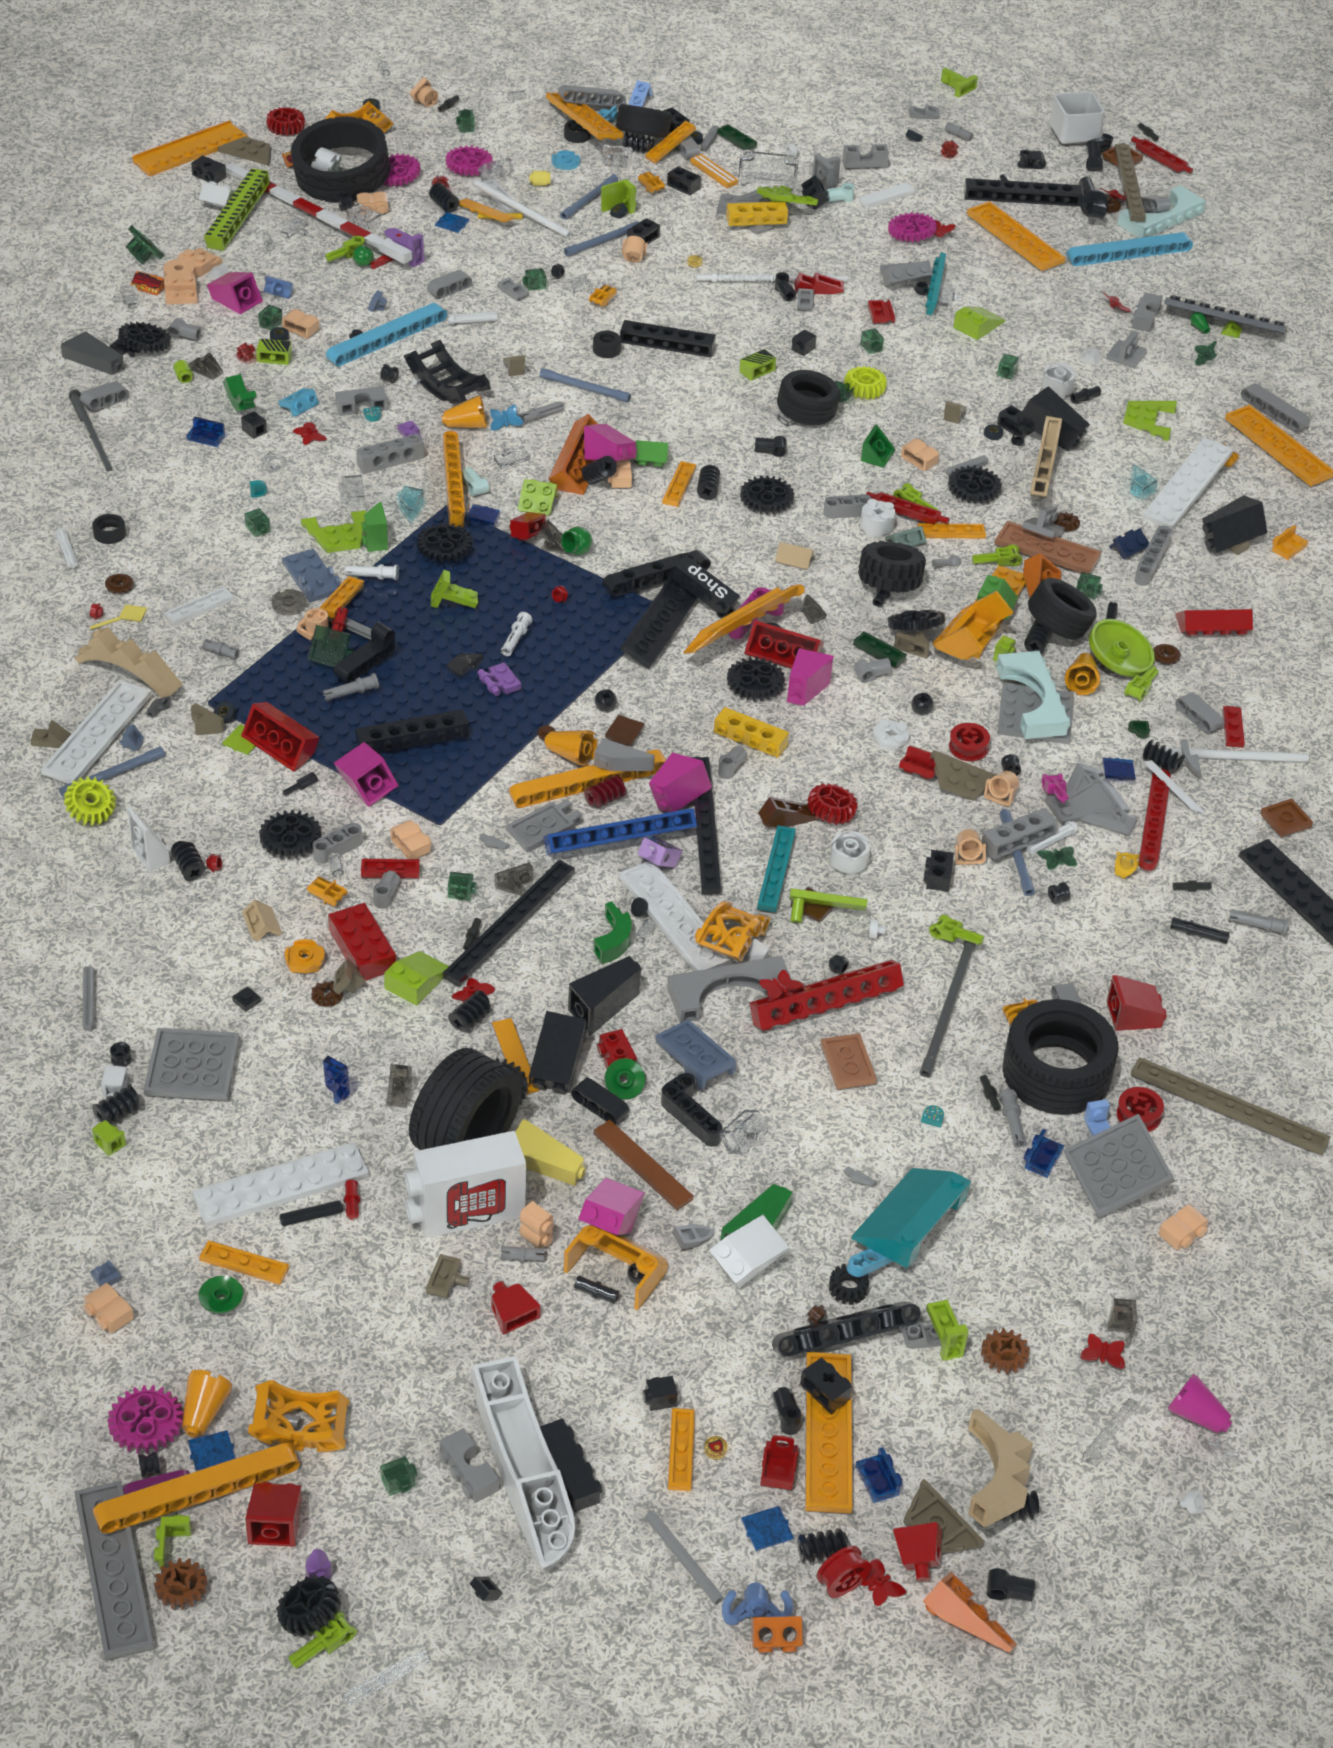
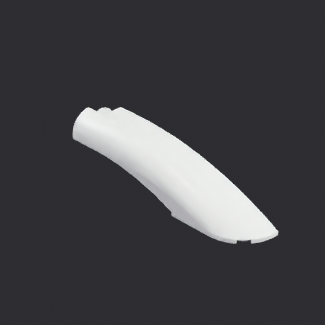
(524, 1459)

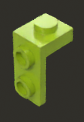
(170, 1527)

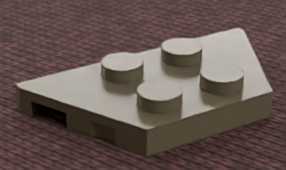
(247, 149)
(959, 776)
(931, 1507)

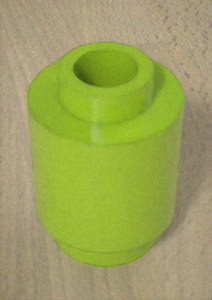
(183, 371)

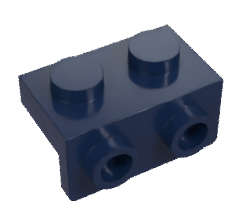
(1131, 543)

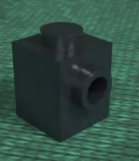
(804, 342)
(254, 424)
(660, 1393)

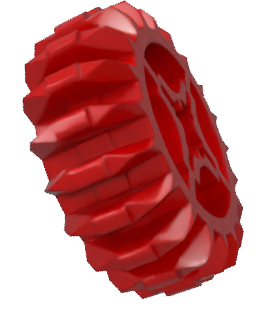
(285, 121)
(832, 803)

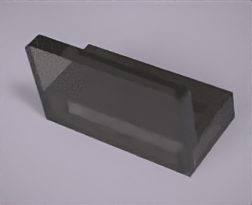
(1123, 1318)

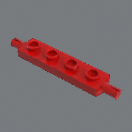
(1161, 155)
(911, 509)

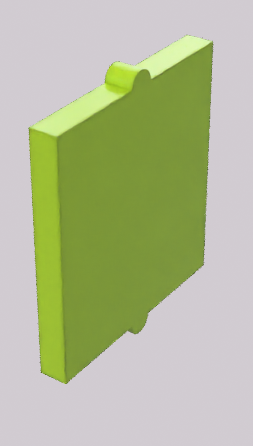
(237, 742)

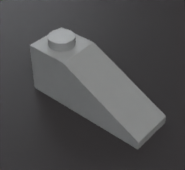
(619, 757)

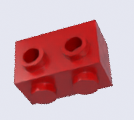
(526, 525)
(615, 1046)

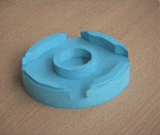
(565, 160)

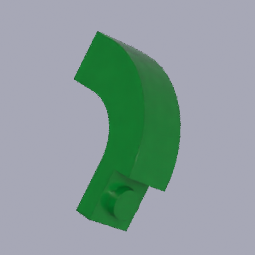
(238, 394)
(618, 940)

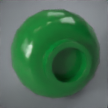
(576, 540)

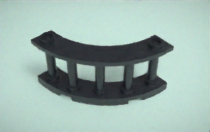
(439, 388)

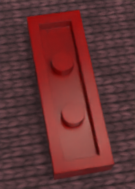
(1233, 726)
(377, 867)

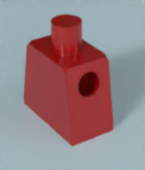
(513, 1307)
(919, 1548)

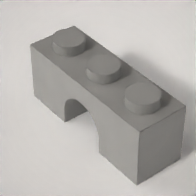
(875, 158)
(901, 273)
(1145, 312)
(348, 400)
(476, 1481)

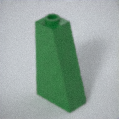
(771, 1203)

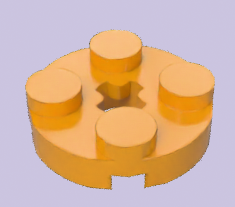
(313, 961)

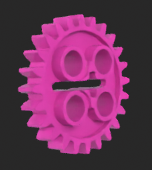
(467, 160)
(402, 169)
(912, 227)
(145, 1419)

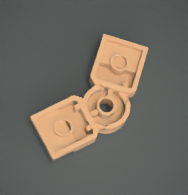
(181, 274)

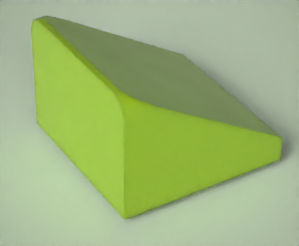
(1231, 329)

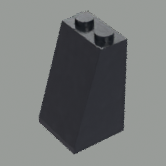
(1050, 404)
(1234, 524)
(604, 992)
(557, 1052)

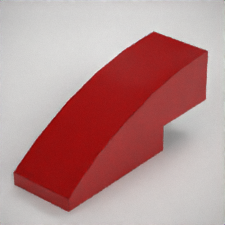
(819, 283)

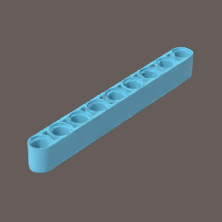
(1129, 249)
(386, 334)

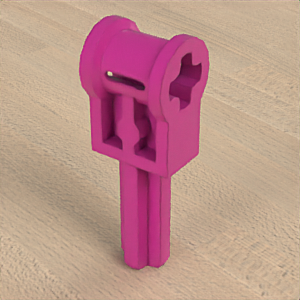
(1055, 785)

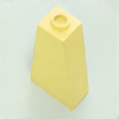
(549, 1156)

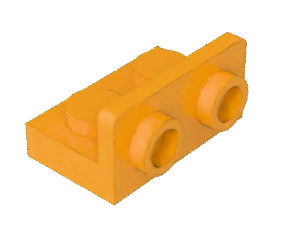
(1288, 543)

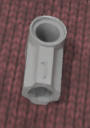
(180, 328)
(868, 671)
(729, 762)
(384, 889)

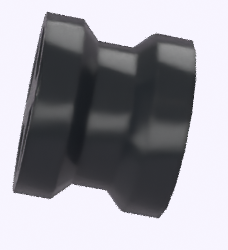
(345, 202)
(389, 373)
(1011, 763)
(1059, 892)
(120, 1054)
(149, 1464)

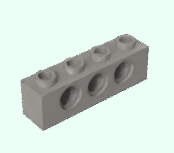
(390, 453)
(1019, 833)

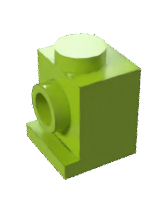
(1004, 646)
(108, 1137)

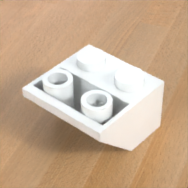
(215, 194)

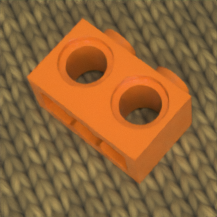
(776, 1626)

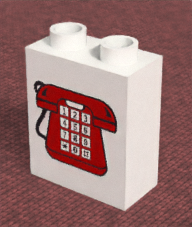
(466, 1184)

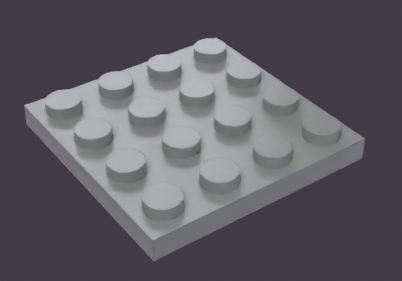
(1022, 699)
(192, 1064)
(1119, 1165)

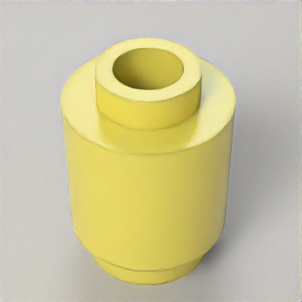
(540, 178)

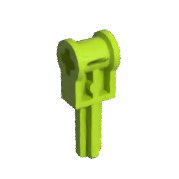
(347, 249)
(912, 495)
(1003, 556)
(1141, 685)
(952, 929)
(329, 1638)

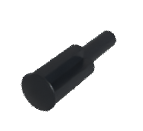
(302, 783)

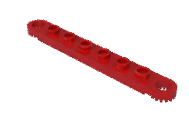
(1154, 822)

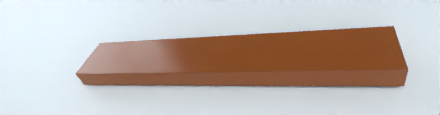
(643, 1165)

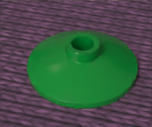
(633, 1073)
(220, 1287)

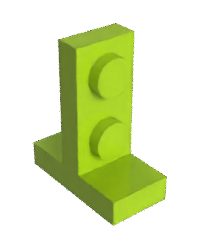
(961, 84)
(452, 592)
(950, 1333)

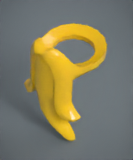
(1124, 867)

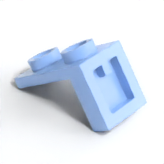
(639, 93)
(1096, 1116)

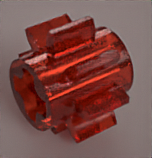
(949, 149)
(442, 179)
(245, 352)

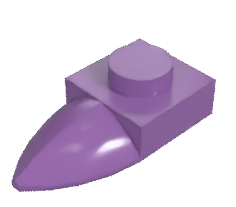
(408, 428)
(318, 1564)

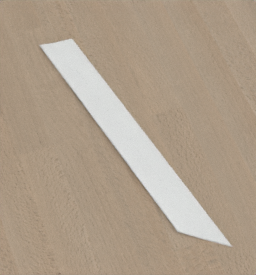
(1174, 787)

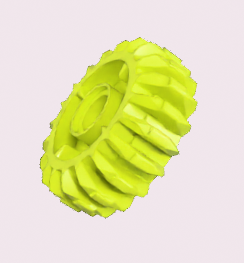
(866, 382)
(102, 799)

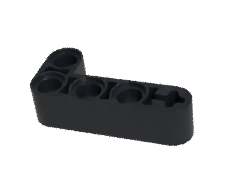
(369, 655)
(678, 1101)

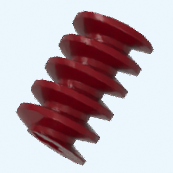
(605, 791)

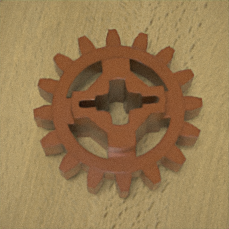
(1005, 1350)
(173, 1591)

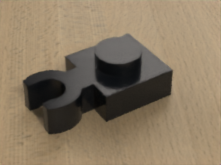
(122, 349)

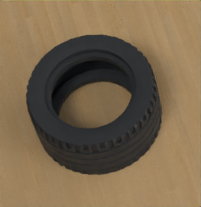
(1064, 1025)
(464, 1101)

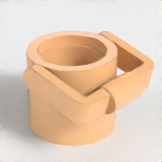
(424, 93)
(634, 248)
(312, 618)
(1000, 787)
(969, 848)

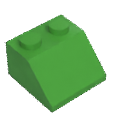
(651, 453)
(375, 529)
(994, 584)

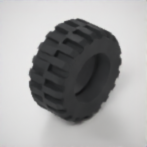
(892, 566)

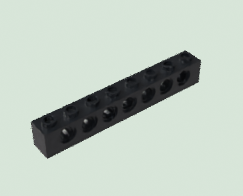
(1022, 192)

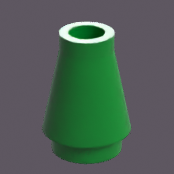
(1199, 321)

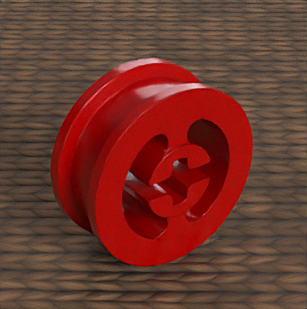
(968, 748)
(1141, 1101)
(844, 1571)

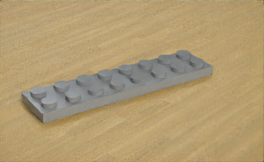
(114, 1578)

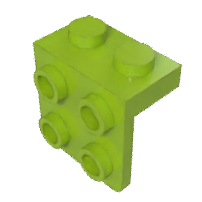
(617, 193)
(537, 496)

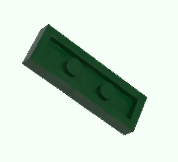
(737, 137)
(879, 649)

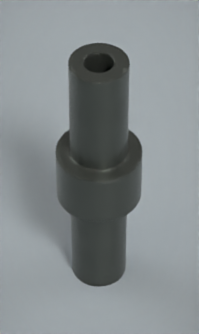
(448, 103)
(1148, 131)
(1192, 885)
(472, 933)
(990, 1092)

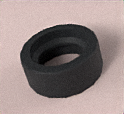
(572, 135)
(109, 520)

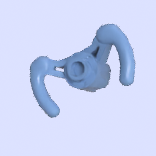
(754, 1605)

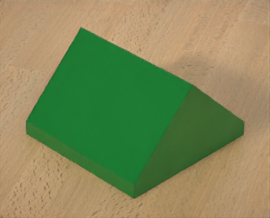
(876, 448)

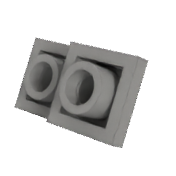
(920, 1336)

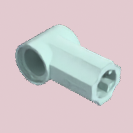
(843, 193)
(475, 484)

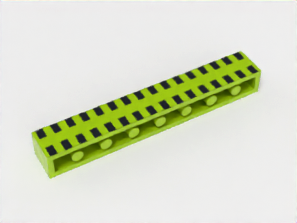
(237, 209)

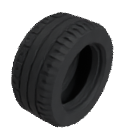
(643, 120)
(808, 397)
(1062, 608)

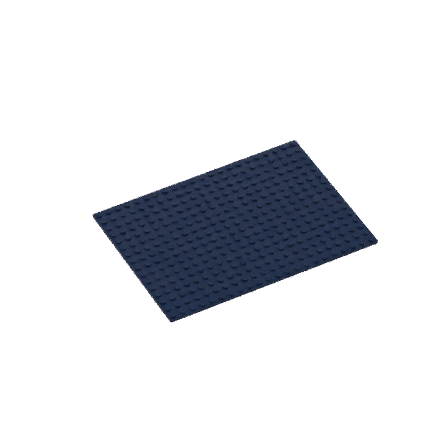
(554, 661)

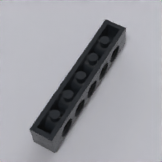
(667, 338)
(414, 731)

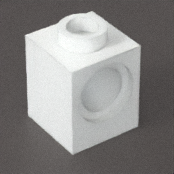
(113, 1080)

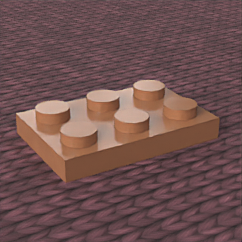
(848, 1061)

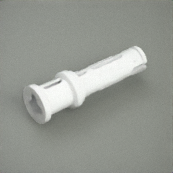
(371, 571)
(518, 629)

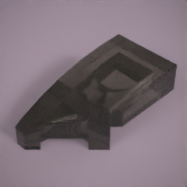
(812, 610)
(462, 662)

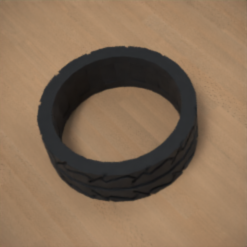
(339, 133)

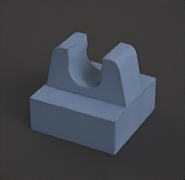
(376, 301)
(132, 738)
(105, 1274)

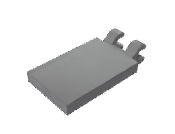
(546, 820)

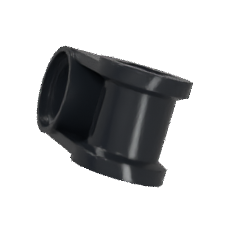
(1030, 159)

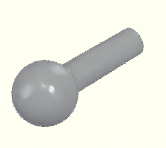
(953, 561)

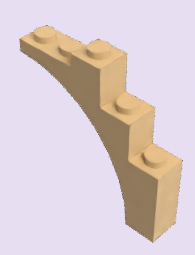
(1046, 457)
(126, 654)
(1009, 1457)

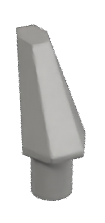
(491, 841)
(859, 1177)

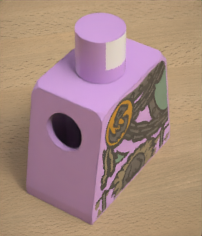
(656, 849)

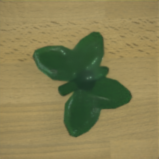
(1205, 353)
(1057, 857)

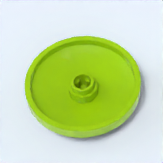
(1121, 647)

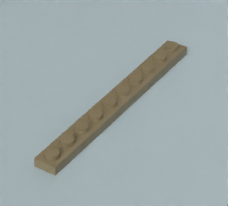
(1129, 182)
(1230, 1106)

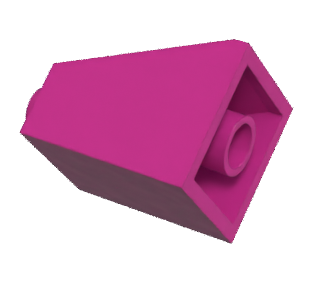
(236, 291)
(604, 440)
(809, 676)
(366, 773)
(679, 782)
(612, 1207)

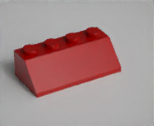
(1215, 621)
(778, 644)
(279, 735)

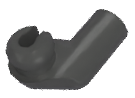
(158, 705)

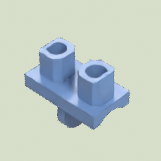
(278, 287)

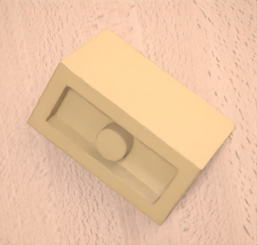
(794, 555)
(260, 920)

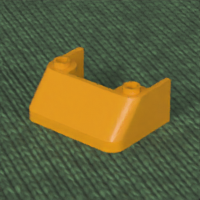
(963, 632)
(647, 1262)

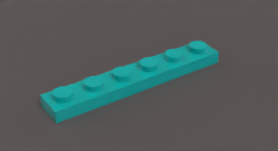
(935, 282)
(776, 869)

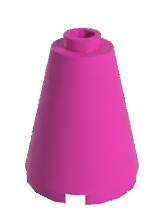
(1200, 1406)

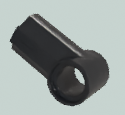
(1105, 140)
(1094, 160)
(784, 286)
(775, 446)
(787, 1410)
(1002, 1585)

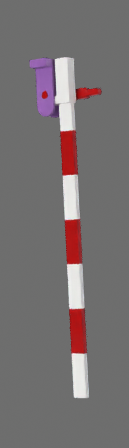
(397, 245)

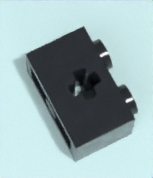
(208, 169)
(826, 1385)

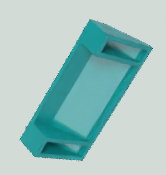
(911, 1213)

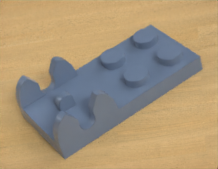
(311, 575)
(696, 1052)

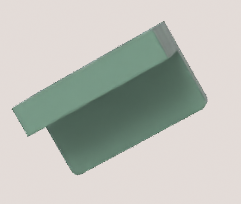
(909, 537)

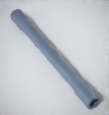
(568, 212)
(576, 248)
(553, 376)
(148, 756)
(1025, 880)

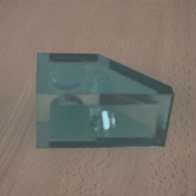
(1141, 483)
(410, 501)

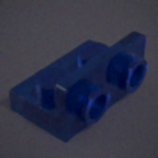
(206, 432)
(336, 1078)
(1042, 1155)
(879, 1476)

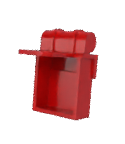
(779, 1463)

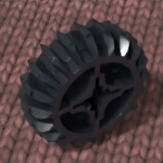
(308, 1606)

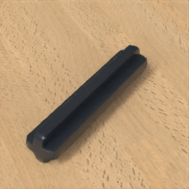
(310, 1213)

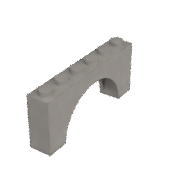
(691, 988)

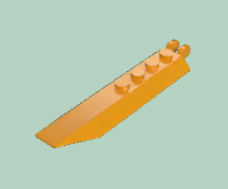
(744, 616)

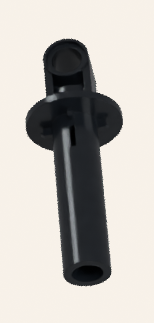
(1094, 202)

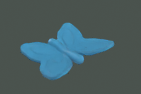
(500, 418)

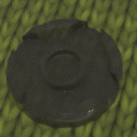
(283, 602)

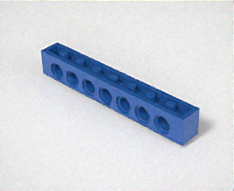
(619, 831)

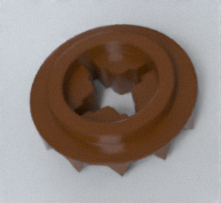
(1114, 205)
(1071, 522)
(113, 583)
(1172, 653)
(330, 998)

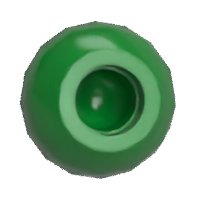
(363, 255)

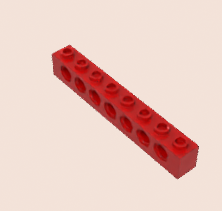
(891, 980)

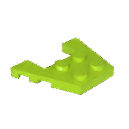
(784, 194)
(1144, 413)
(337, 537)

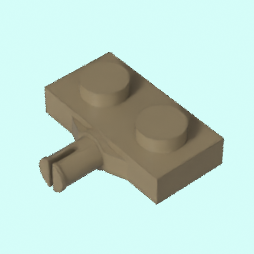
(445, 1276)

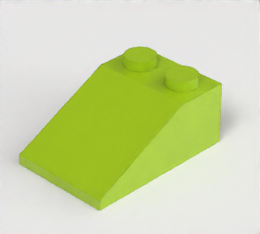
(976, 321)
(414, 976)

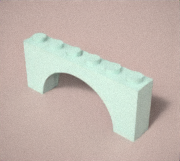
(1185, 205)
(1030, 669)

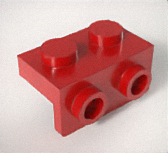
(918, 762)

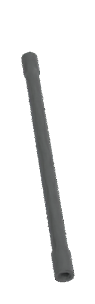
(929, 1061)

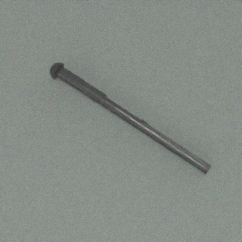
(74, 396)

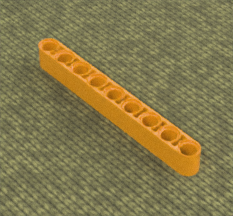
(453, 479)
(572, 782)
(195, 1488)

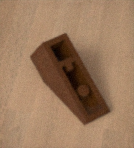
(784, 813)

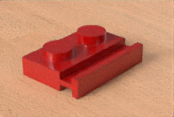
(881, 311)

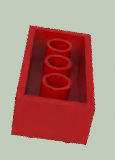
(361, 940)

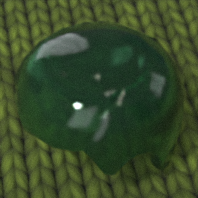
(845, 391)

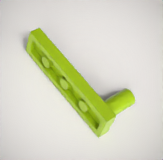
(800, 896)

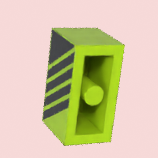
(274, 351)
(757, 364)

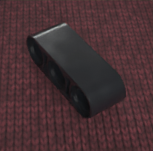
(600, 1101)

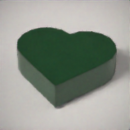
(1140, 728)

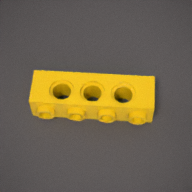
(756, 213)
(751, 732)

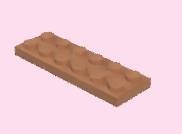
(1054, 549)

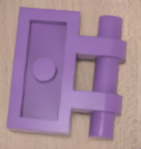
(503, 678)

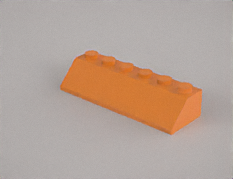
(571, 460)

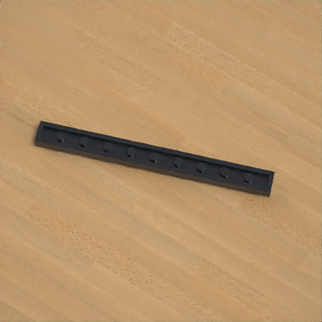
(707, 839)
(508, 923)

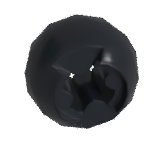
(605, 700)
(922, 703)

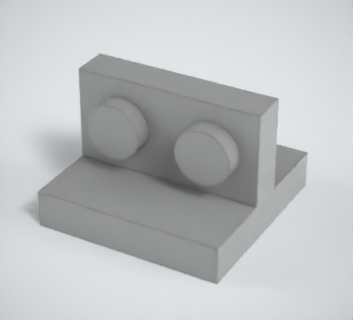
(827, 170)
(1127, 351)
(1044, 524)

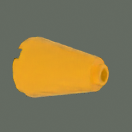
(466, 415)
(1082, 675)
(573, 745)
(203, 1400)

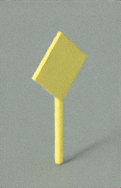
(129, 612)

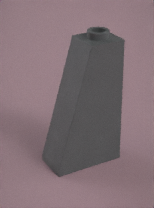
(92, 353)

